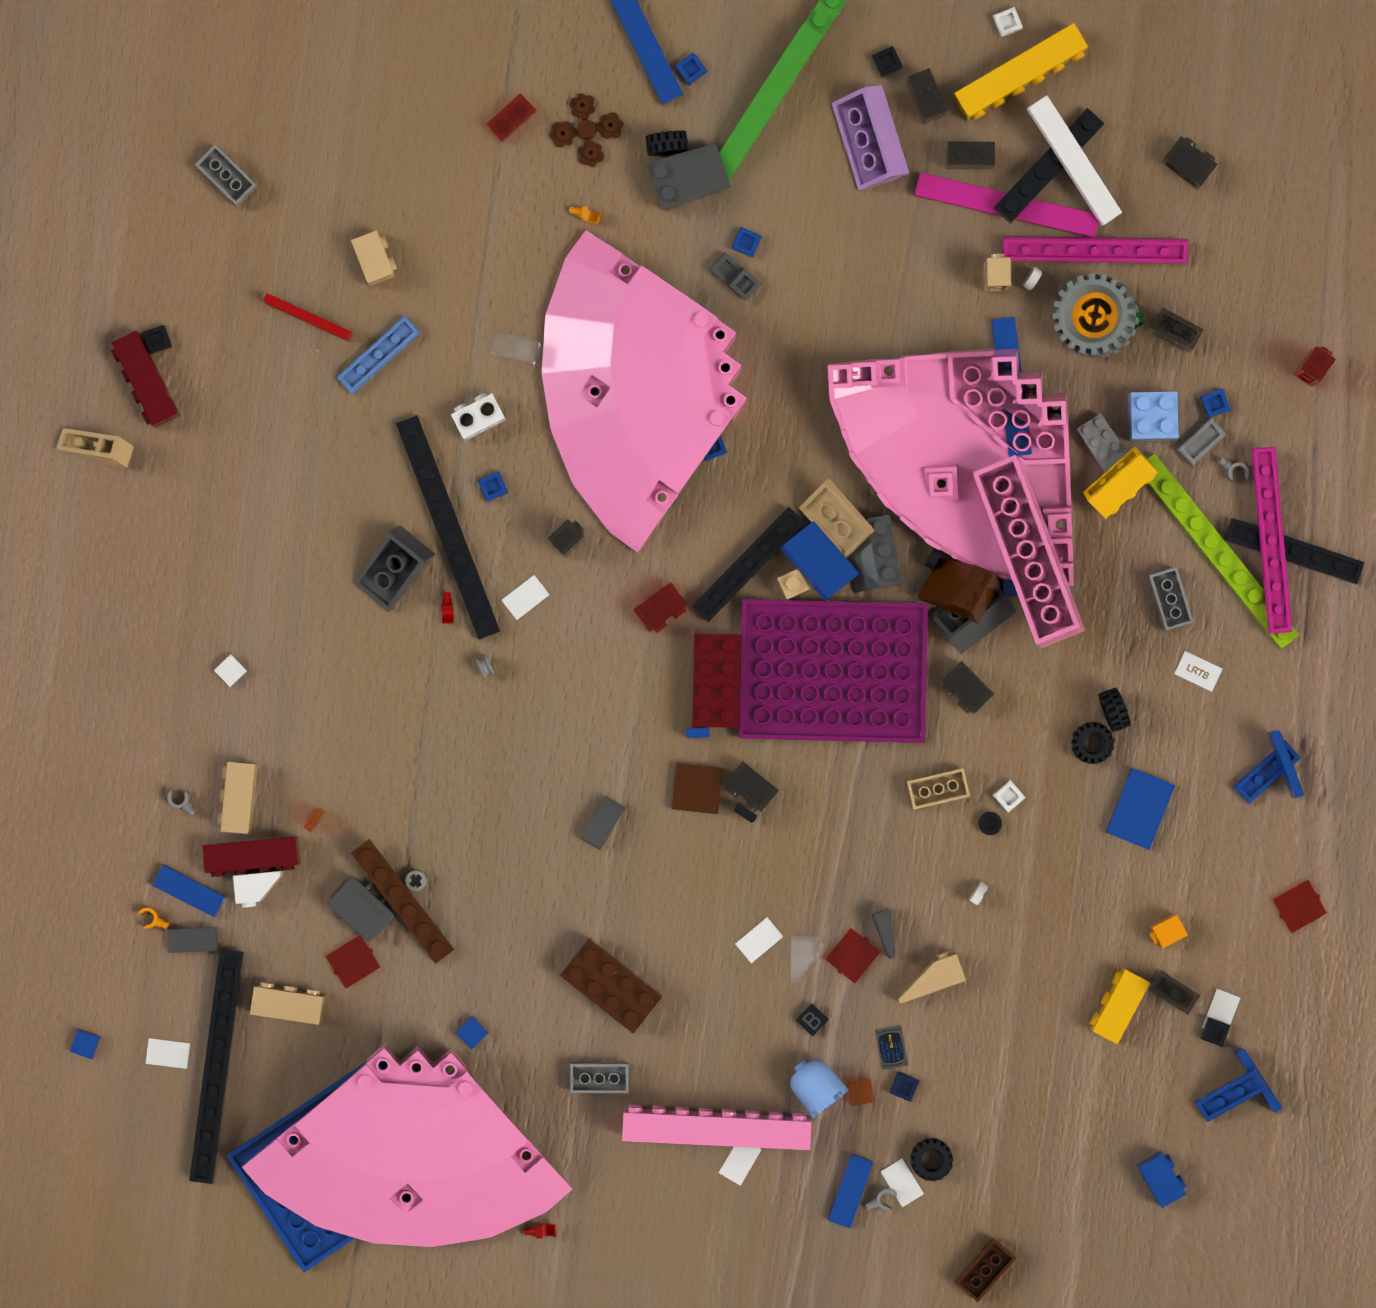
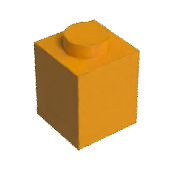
(1167, 931)

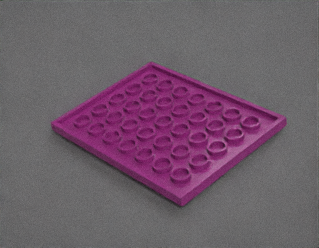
(833, 671)

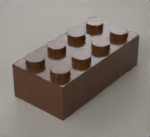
(611, 985)

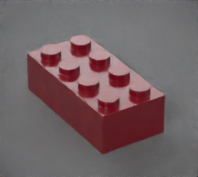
(716, 680)

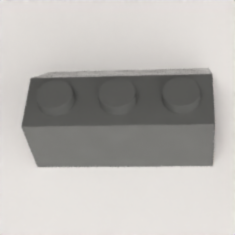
(876, 558)
(965, 633)

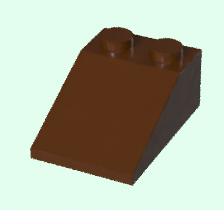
(960, 588)

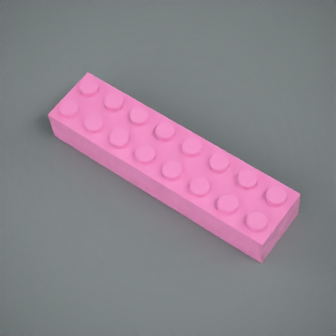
(1028, 551)
(716, 1128)

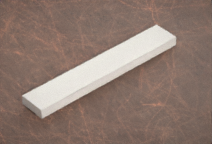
(1074, 160)

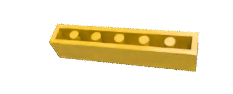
(1020, 72)

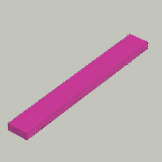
(985, 199)
(1095, 249)
(1271, 540)

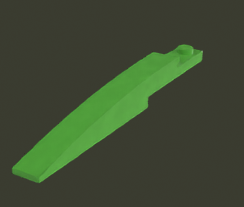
(778, 83)

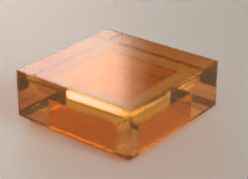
(314, 819)
(860, 1092)

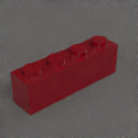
(145, 379)
(251, 855)

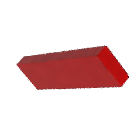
(307, 317)

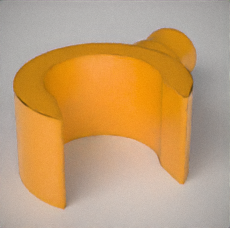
(585, 214)
(158, 922)

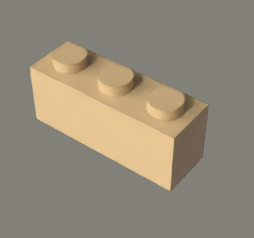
(237, 797)
(287, 1003)

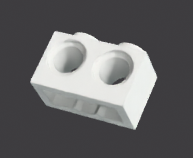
(480, 422)

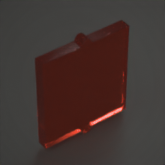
(1299, 906)
(852, 955)
(353, 961)

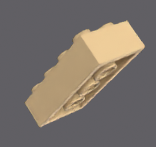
(938, 788)

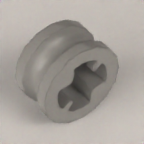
(485, 666)
(423, 881)

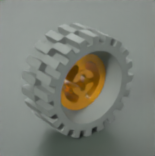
(1071, 312)

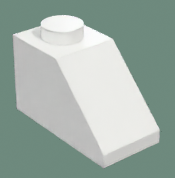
(254, 887)

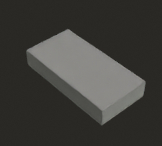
(1201, 441)

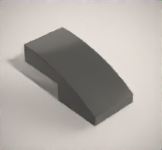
(735, 276)
(602, 823)
(192, 939)

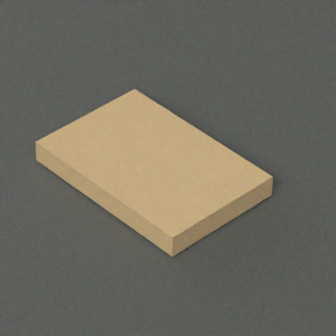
(837, 518)

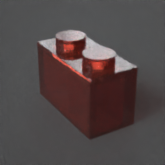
(1314, 365)
(660, 608)

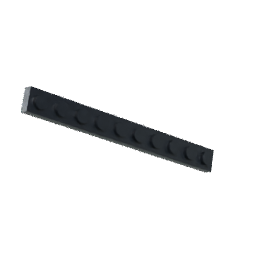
(448, 527)
(216, 1066)

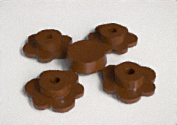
(586, 130)

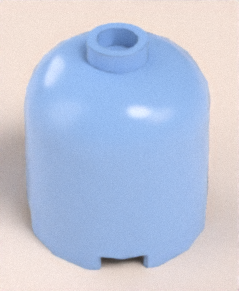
(816, 1086)

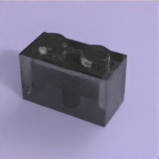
(926, 96)
(970, 155)
(1189, 162)
(1175, 330)
(567, 537)
(966, 688)
(751, 787)
(1173, 991)

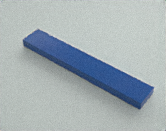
(648, 49)
(1006, 338)

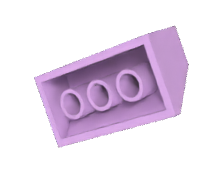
(870, 137)

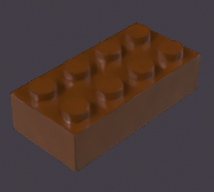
(985, 1269)

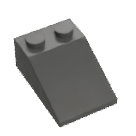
(688, 176)
(394, 567)

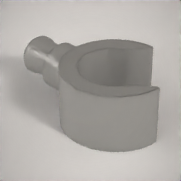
(1227, 465)
(186, 806)
(875, 1203)

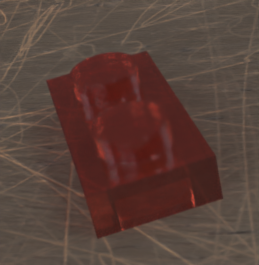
(511, 117)

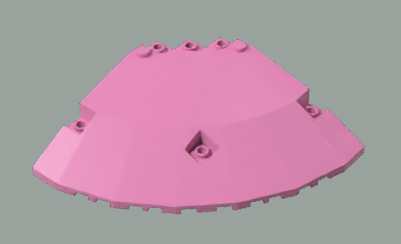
(656, 380)
(944, 422)
(413, 1136)

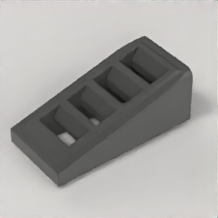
(884, 927)

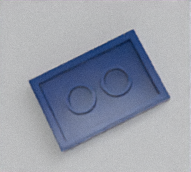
(819, 561)
(1140, 808)

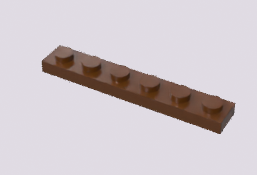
(402, 901)

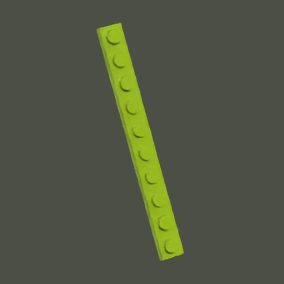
(1214, 547)

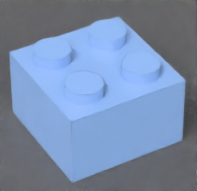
(1152, 416)

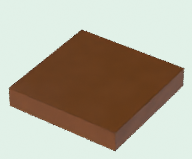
(697, 788)

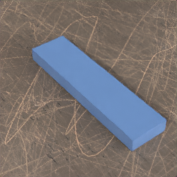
(378, 355)

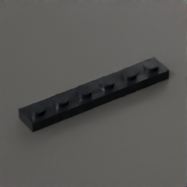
(1044, 170)
(1299, 553)
(748, 564)

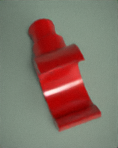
(447, 609)
(541, 1230)

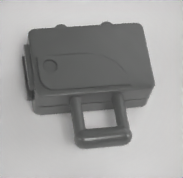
(360, 908)

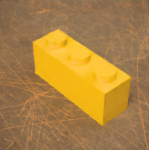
(1120, 482)
(1119, 1005)

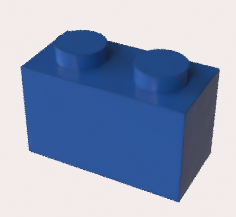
(1161, 1179)

